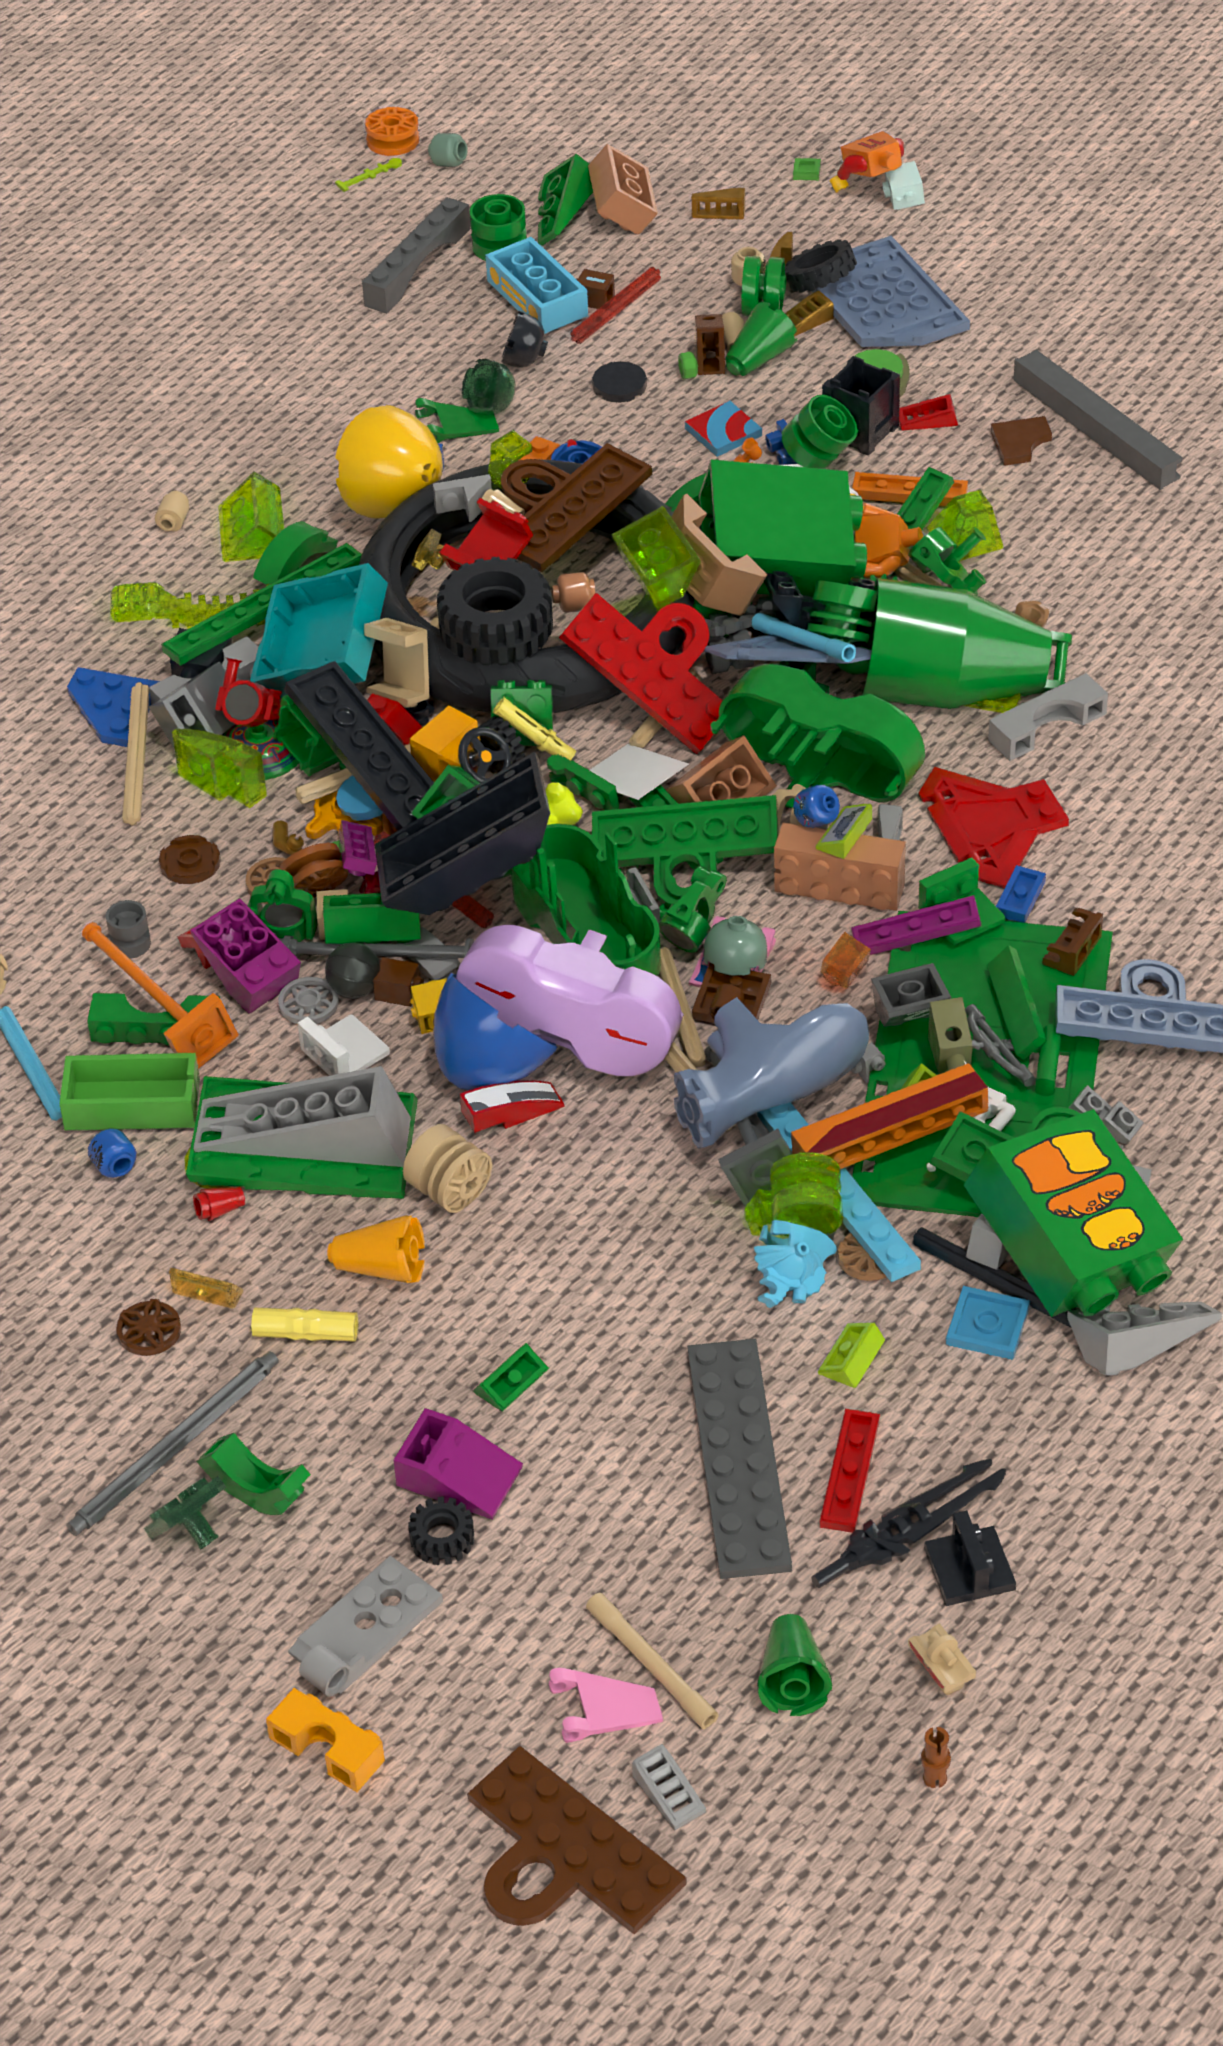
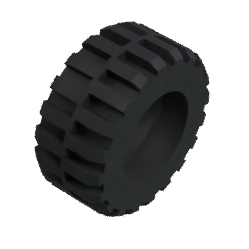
(501, 635)

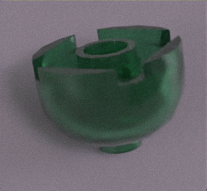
(488, 387)

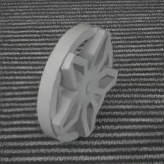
(307, 1000)

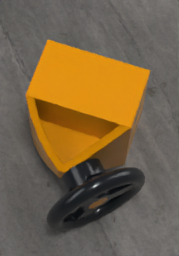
(455, 740)

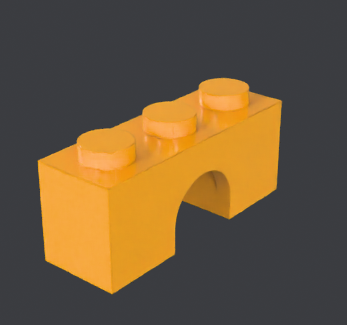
(305, 1720)

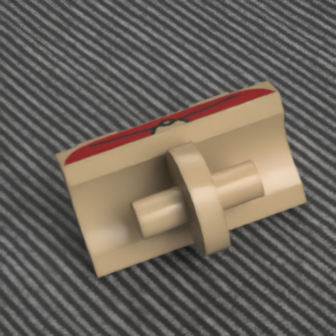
(942, 1659)

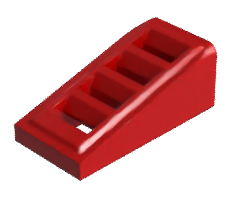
(936, 411)

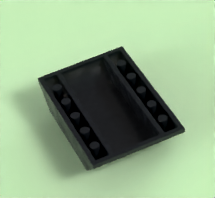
(465, 841)

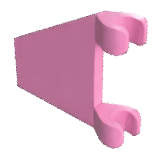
(606, 1704)

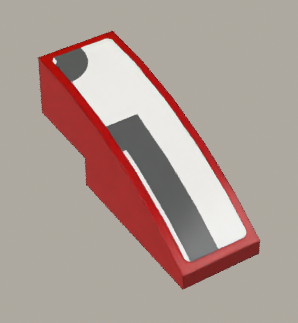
(508, 1103)

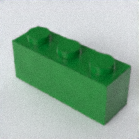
(367, 920)

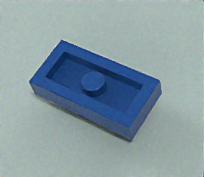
(1021, 893)

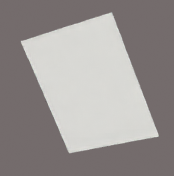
(637, 770)

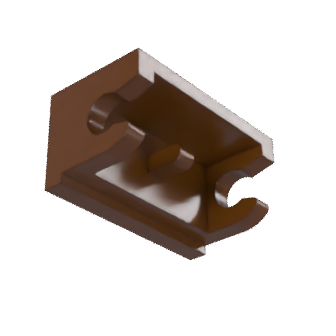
(1075, 942)

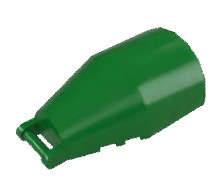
(956, 648)

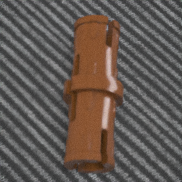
(935, 1757)

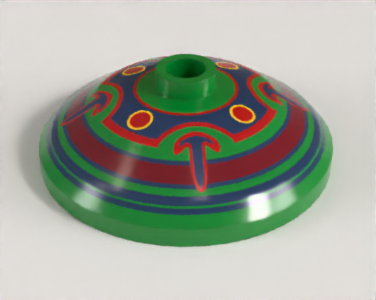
(275, 755)

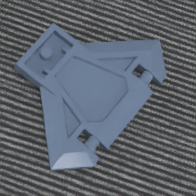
(778, 649)

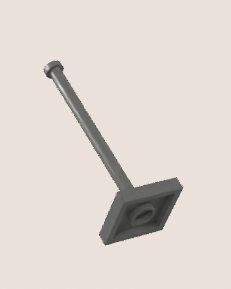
(751, 1164)

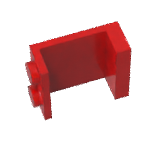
(494, 535)

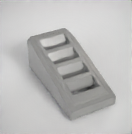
(890, 821)
(654, 1767)

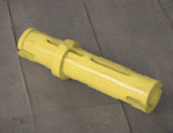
(544, 738)

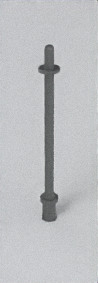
(383, 950)

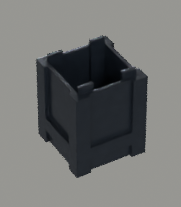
(871, 398)

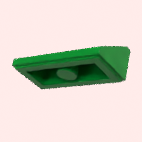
(511, 1378)

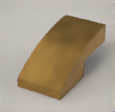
(784, 247)

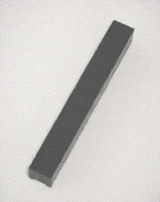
(1097, 419)

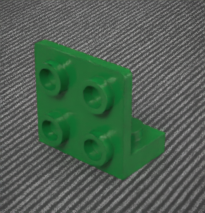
(957, 883)

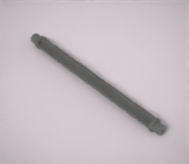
(172, 1443)

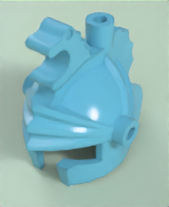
(792, 1262)

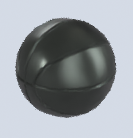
(352, 970)

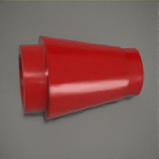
(217, 1201)

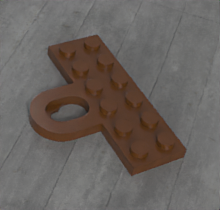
(574, 503)
(572, 1838)

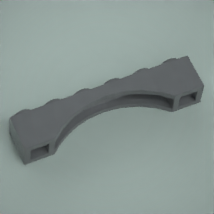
(389, 280)

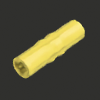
(304, 1324)

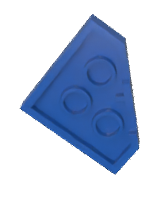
(105, 702)

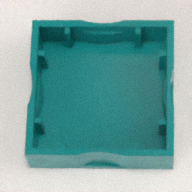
(318, 624)

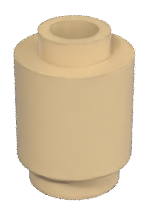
(172, 511)

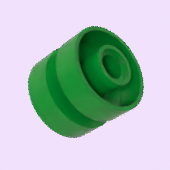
(496, 223)
(819, 432)

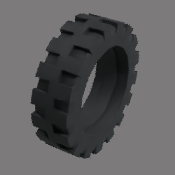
(820, 266)

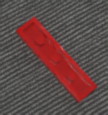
(850, 1470)

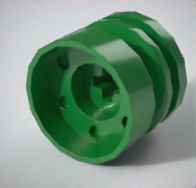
(842, 611)

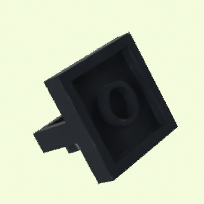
(969, 1562)

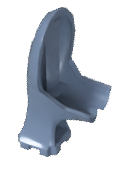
(766, 1065)

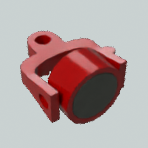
(246, 701)

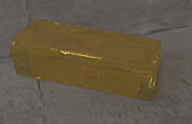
(204, 1288)

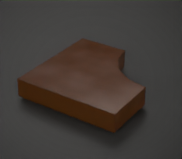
(1019, 438)

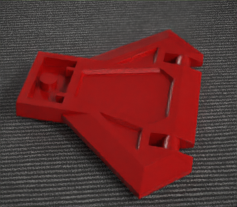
(990, 820)

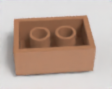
(622, 189)

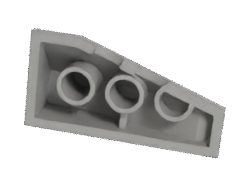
(1134, 1336)

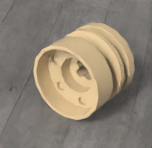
(447, 1168)

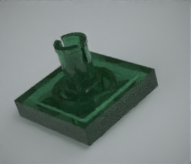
(188, 1512)

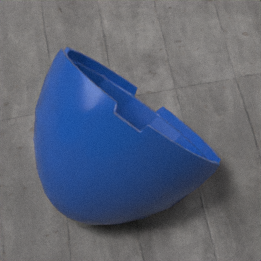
(479, 1047)

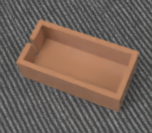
(867, 876)

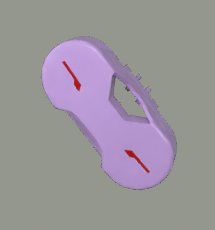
(574, 998)

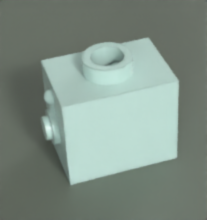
(904, 186)

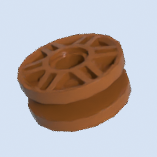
(316, 868)

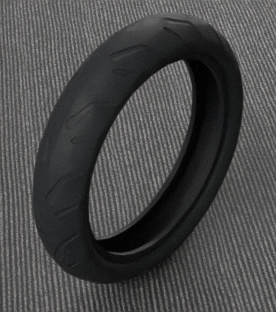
(469, 684)

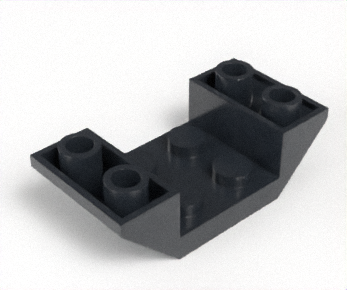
(797, 606)

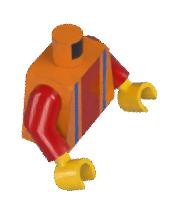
(868, 158)

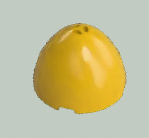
(385, 460)

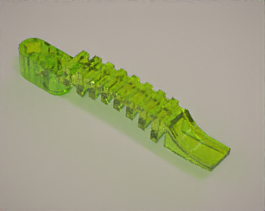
(151, 601)

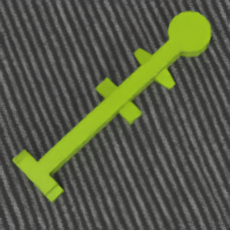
(393, 163)

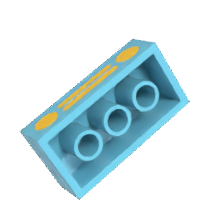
(537, 284)

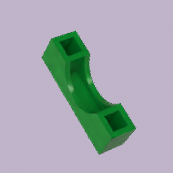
(115, 1020)

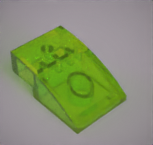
(220, 765)

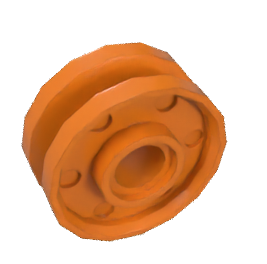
(392, 131)

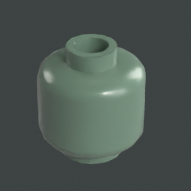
(447, 149)

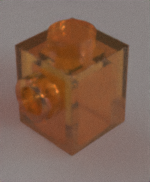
(844, 961)

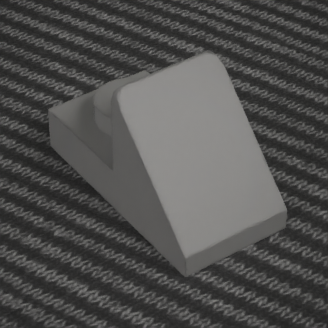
(461, 495)

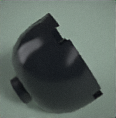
(524, 341)

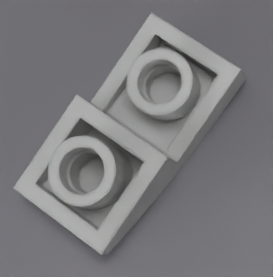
(433, 967)
(1118, 1119)

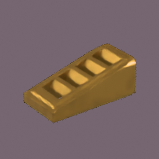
(727, 196)
(813, 310)

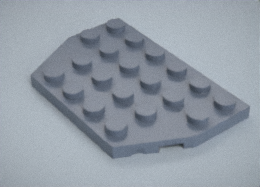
(892, 300)

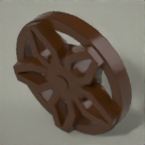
(148, 1327)

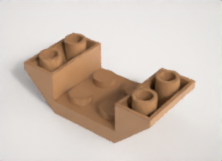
(718, 580)

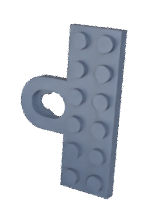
(1138, 1016)

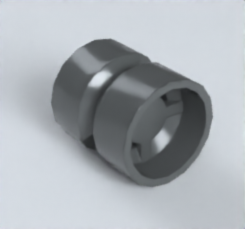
(719, 664)
(128, 927)

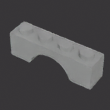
(241, 650)
(1075, 701)

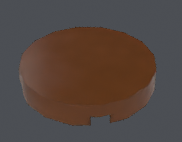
(198, 860)

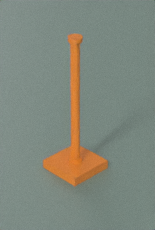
(200, 1031)

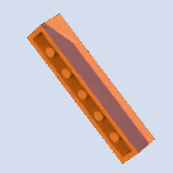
(895, 1118)

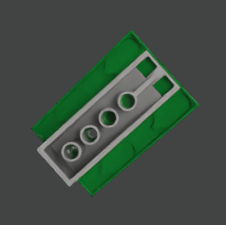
(305, 1135)

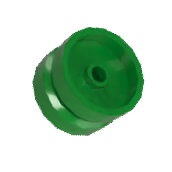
(759, 286)

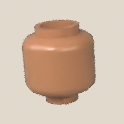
(573, 591)

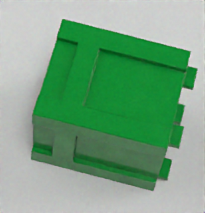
(302, 739)

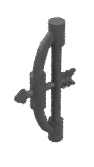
(992, 1046)

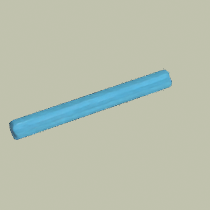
(30, 1063)

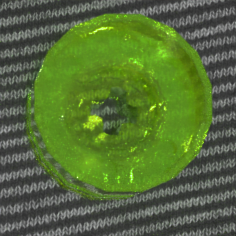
(807, 1191)

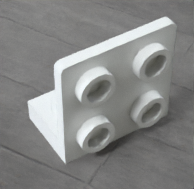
(341, 1047)

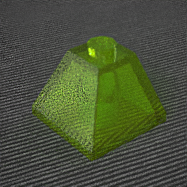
(963, 515)

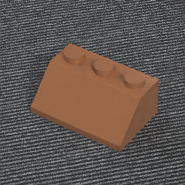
(725, 774)

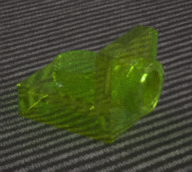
(758, 1211)

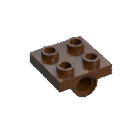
(722, 988)

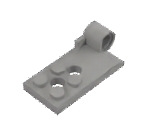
(338, 1652)

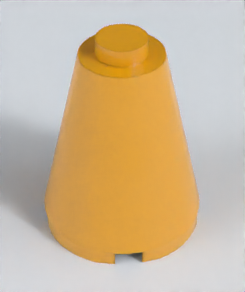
(381, 1250)

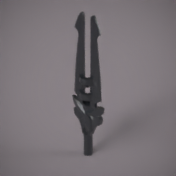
(878, 1544)

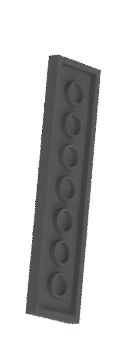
(739, 1459)

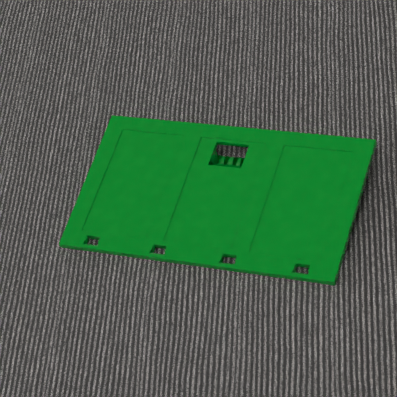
(901, 1173)

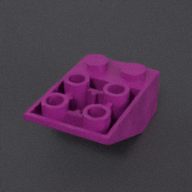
(246, 955)
(455, 1462)

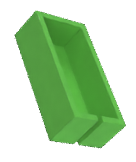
(129, 1091)

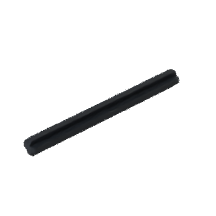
(997, 1278)

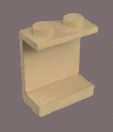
(403, 661)

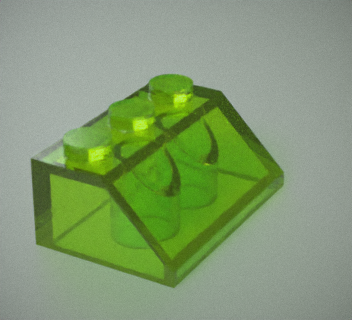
(250, 519)
(658, 556)

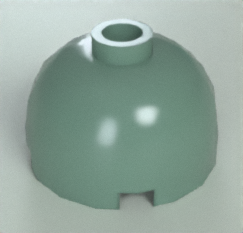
(735, 946)

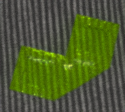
(505, 452)

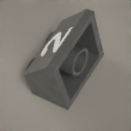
(907, 994)

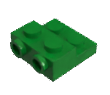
(532, 699)

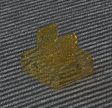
(429, 551)

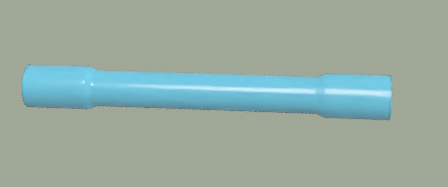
(833, 647)

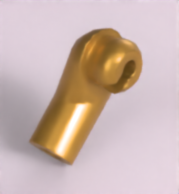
(284, 842)

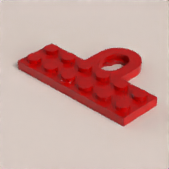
(647, 672)

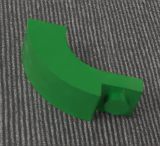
(290, 550)

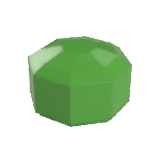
(687, 365)

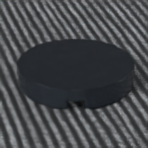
(619, 381)

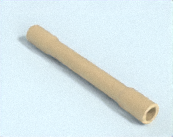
(688, 1698)

